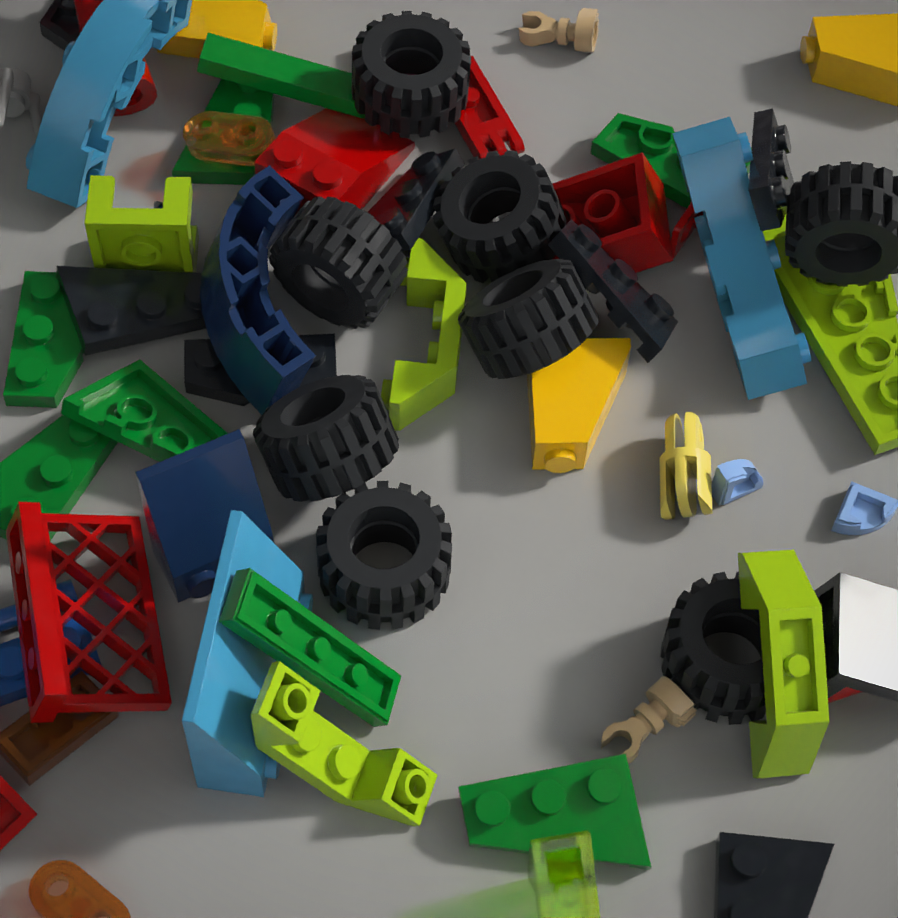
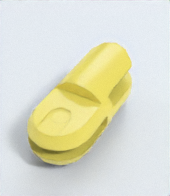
(681, 467)

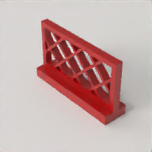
(41, 623)

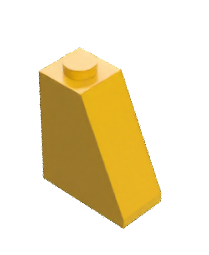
(234, 19)
(854, 54)
(573, 401)

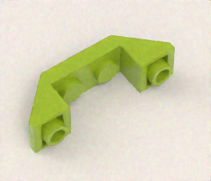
(420, 385)
(791, 663)
(327, 758)

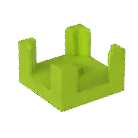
(142, 236)

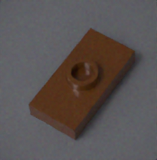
(38, 747)

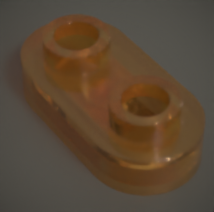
(224, 137)
(82, 898)

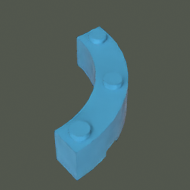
(94, 81)
(740, 259)

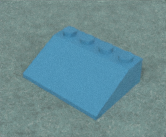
(233, 670)

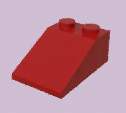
(335, 157)
(624, 208)

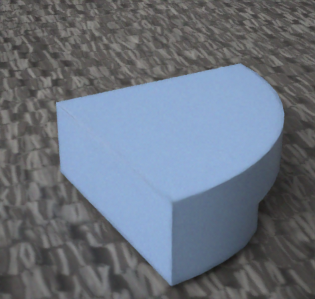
(735, 480)
(864, 511)

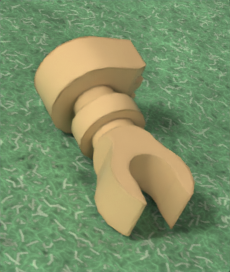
(543, 29)
(666, 702)

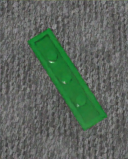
(277, 73)
(310, 647)

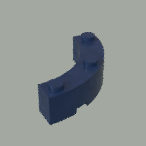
(247, 334)

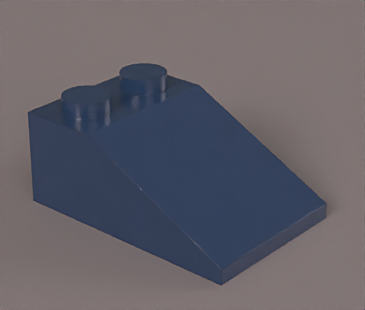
(190, 506)

